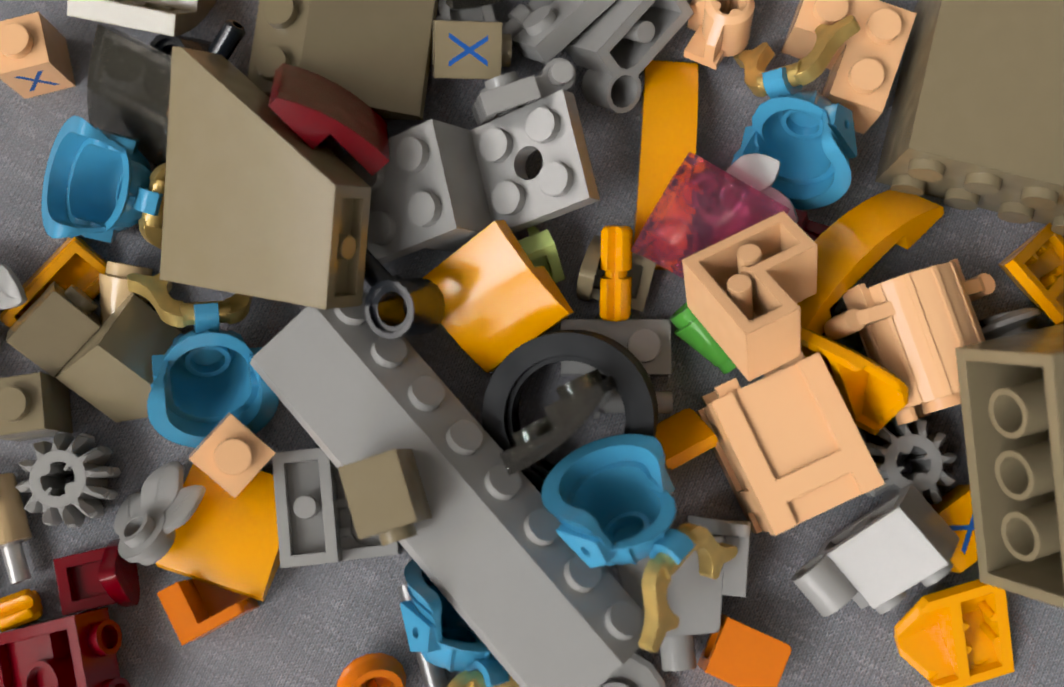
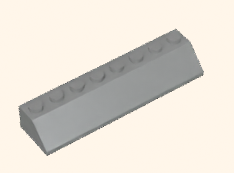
(489, 533)

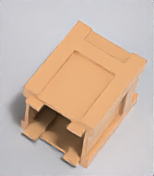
(788, 445)

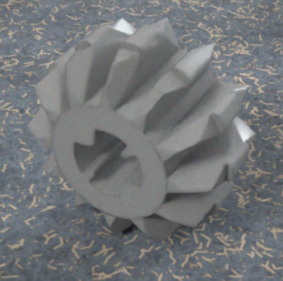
(922, 453)
(78, 498)

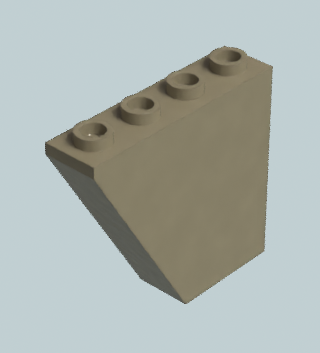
(252, 199)

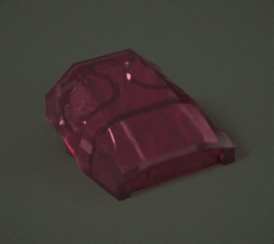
(698, 211)

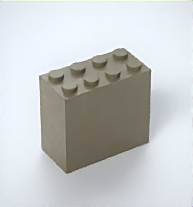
(982, 109)
(1017, 459)

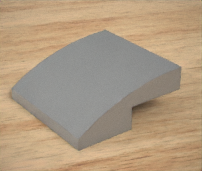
(315, 514)

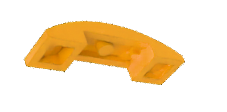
(666, 131)
(859, 242)

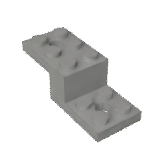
(457, 181)

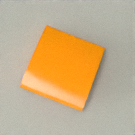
(496, 296)
(229, 538)

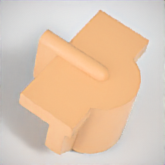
(720, 30)

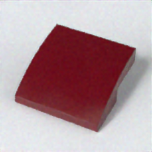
(321, 108)

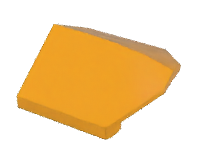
(1039, 271)
(866, 387)
(958, 635)

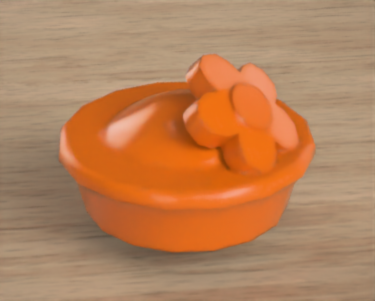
(373, 671)

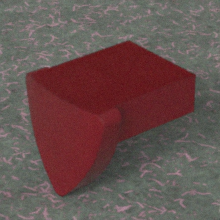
(96, 580)

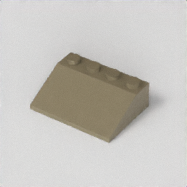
(363, 45)

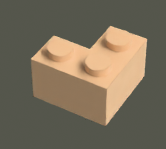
(863, 64)
(749, 292)

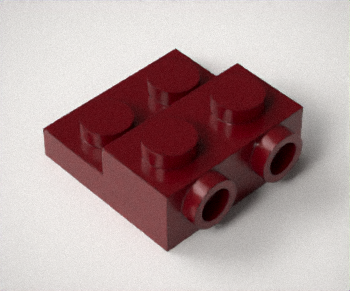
(63, 653)

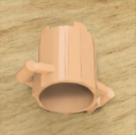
(914, 330)

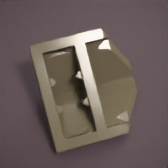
(116, 362)

